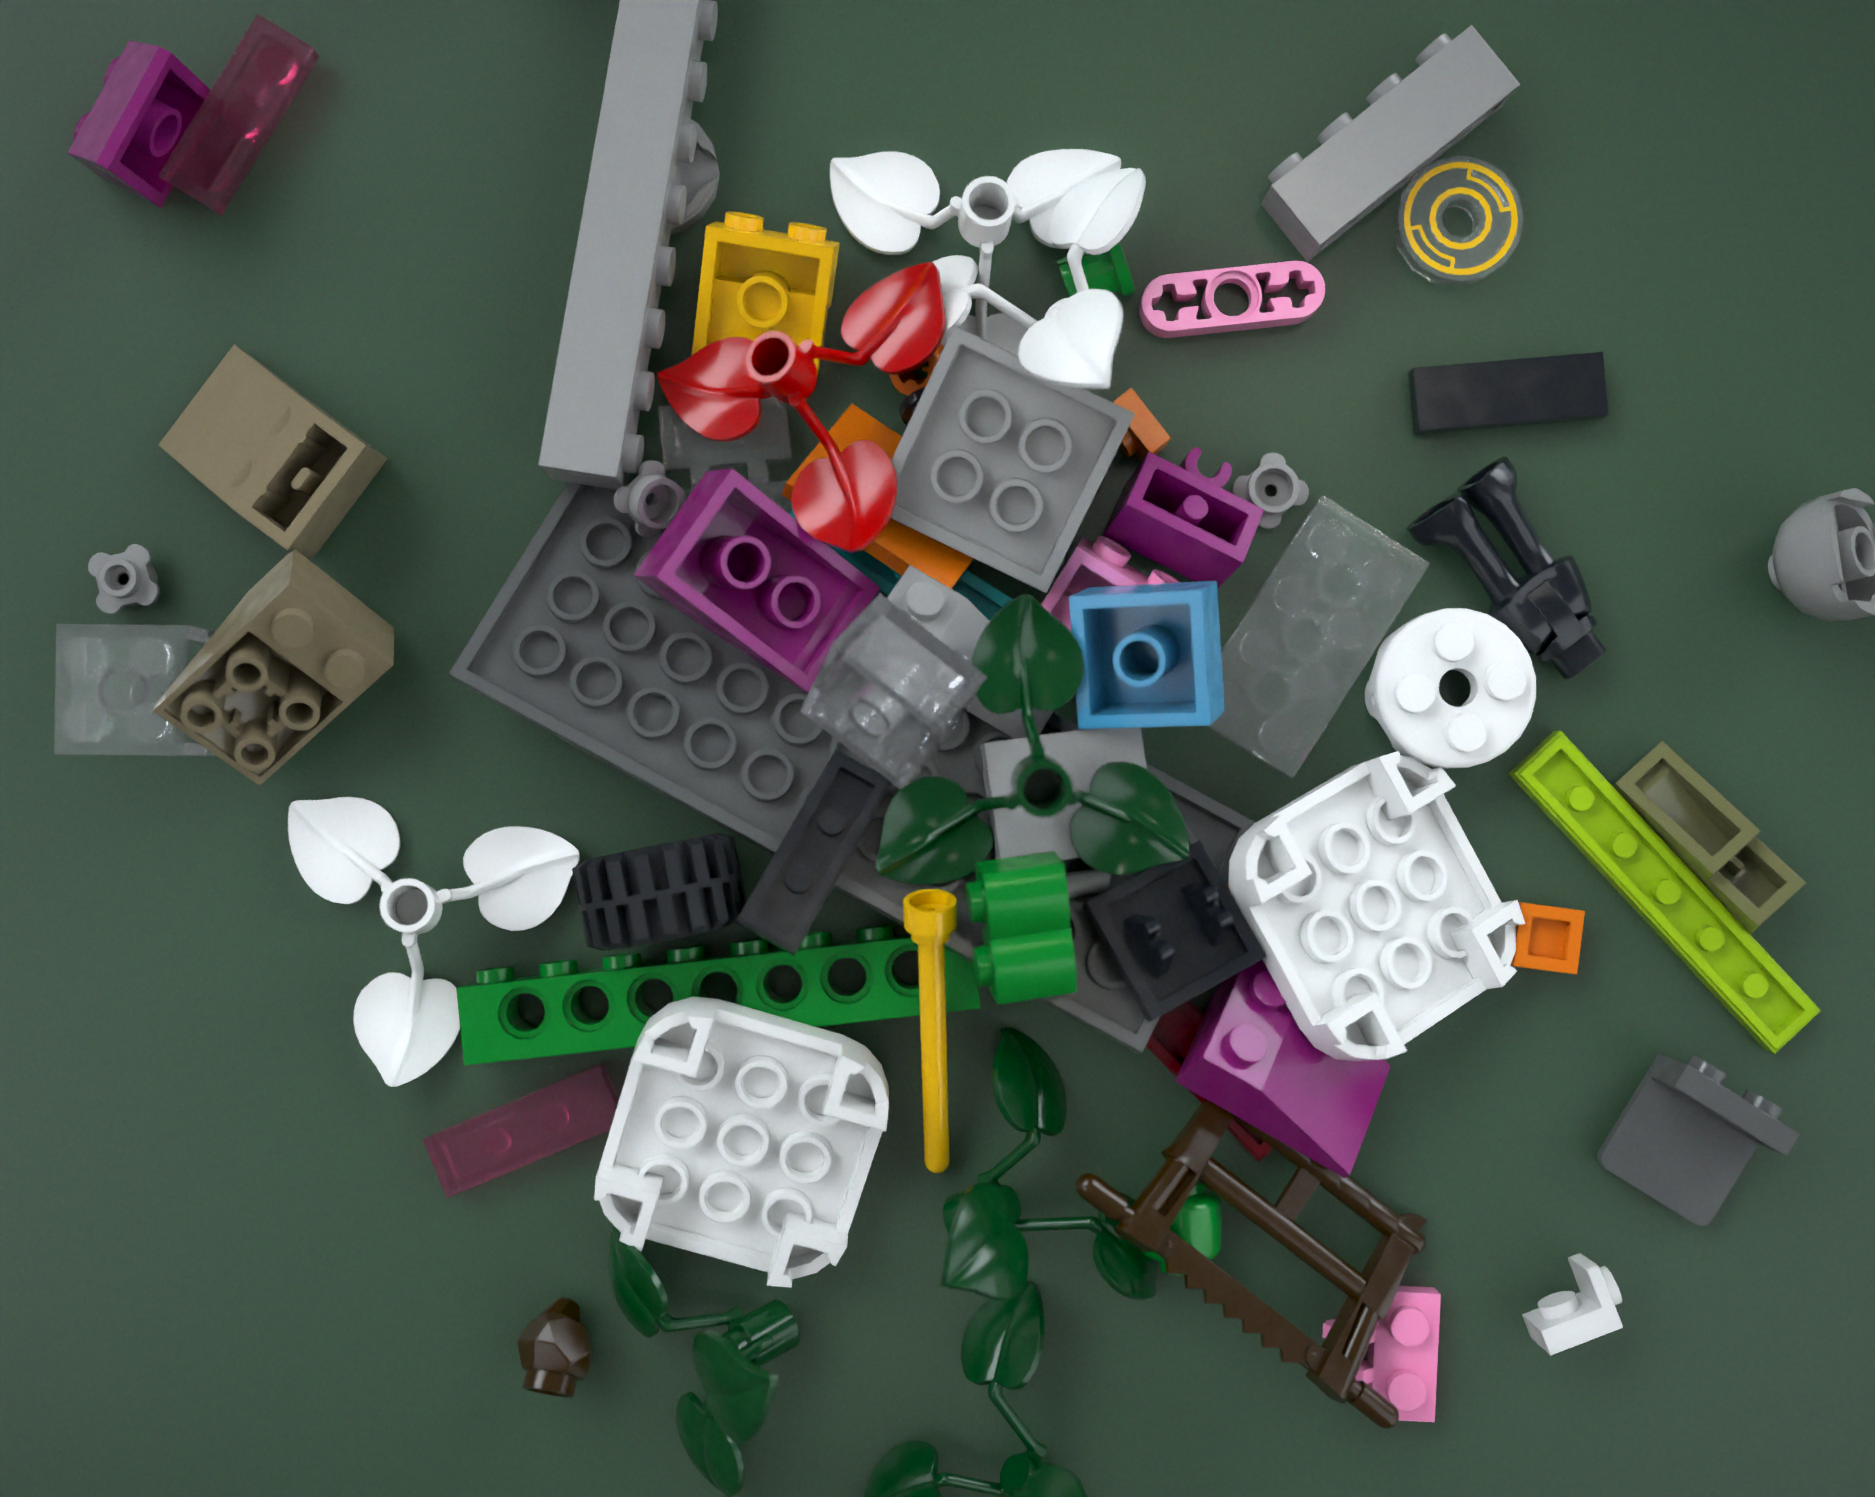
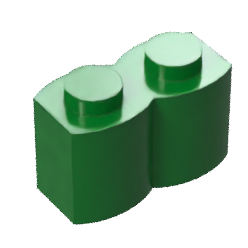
(1023, 926)

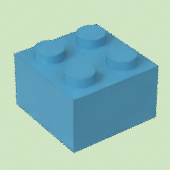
(1148, 655)

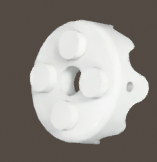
(1407, 696)

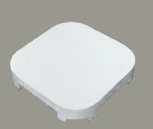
(1372, 908)
(743, 1138)

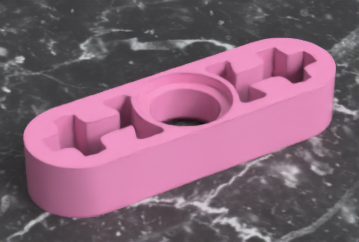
(1278, 309)

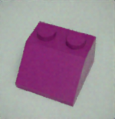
(139, 119)

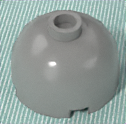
(1827, 557)

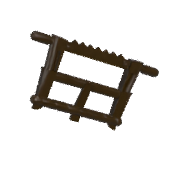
(1369, 1292)

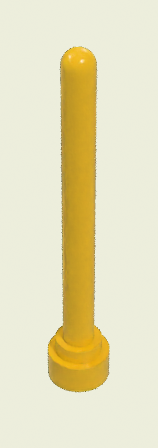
(930, 919)

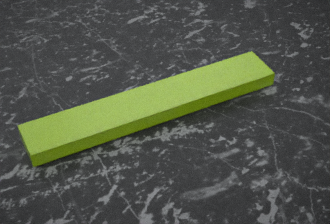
(1664, 892)

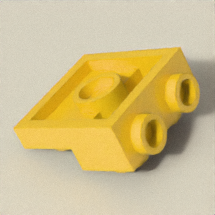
(764, 281)

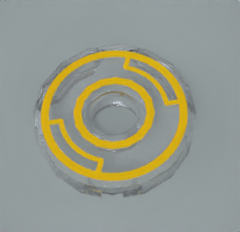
(1480, 192)

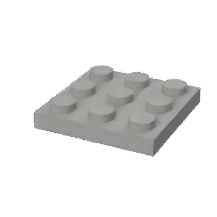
(1003, 459)

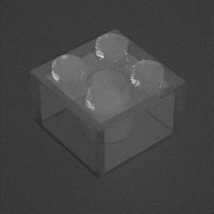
(110, 686)
(891, 691)

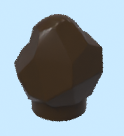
(555, 1350)

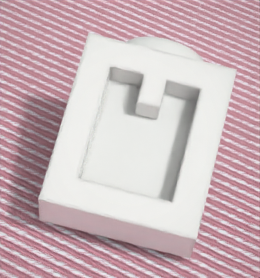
(1573, 1318)

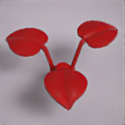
(722, 385)

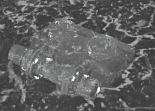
(767, 444)

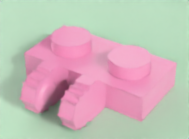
(1405, 1353)

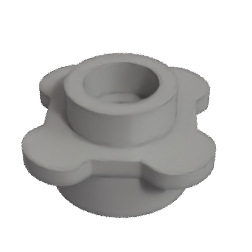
(1272, 472)
(665, 504)
(142, 583)

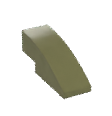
(1709, 836)

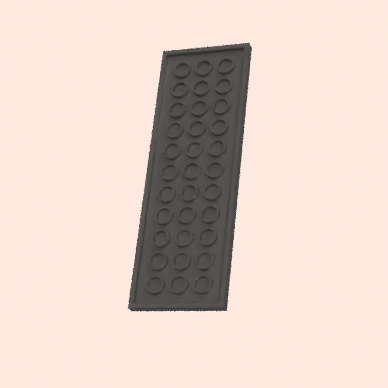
(709, 727)

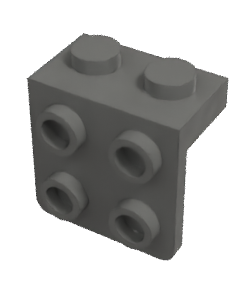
(1690, 1137)

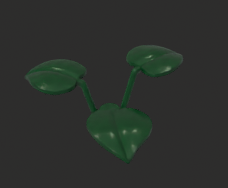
(1123, 820)
(983, 1222)
(1002, 1351)
(726, 1364)

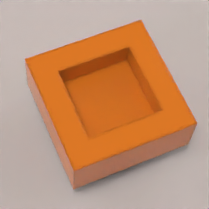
(1144, 431)
(1549, 938)

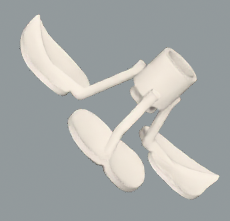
(892, 194)
(1078, 332)
(347, 844)

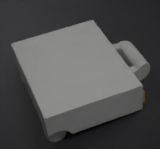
(1080, 754)

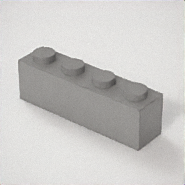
(1389, 142)

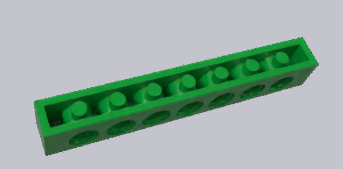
(497, 1033)

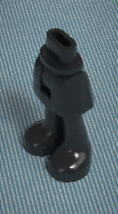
(1543, 606)

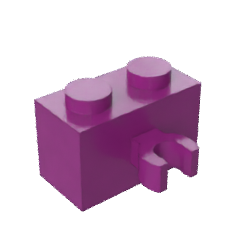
(1184, 518)

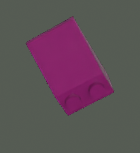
(756, 577)
(1271, 1076)

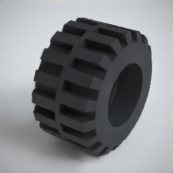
(659, 892)

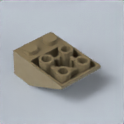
(272, 453)
(279, 669)

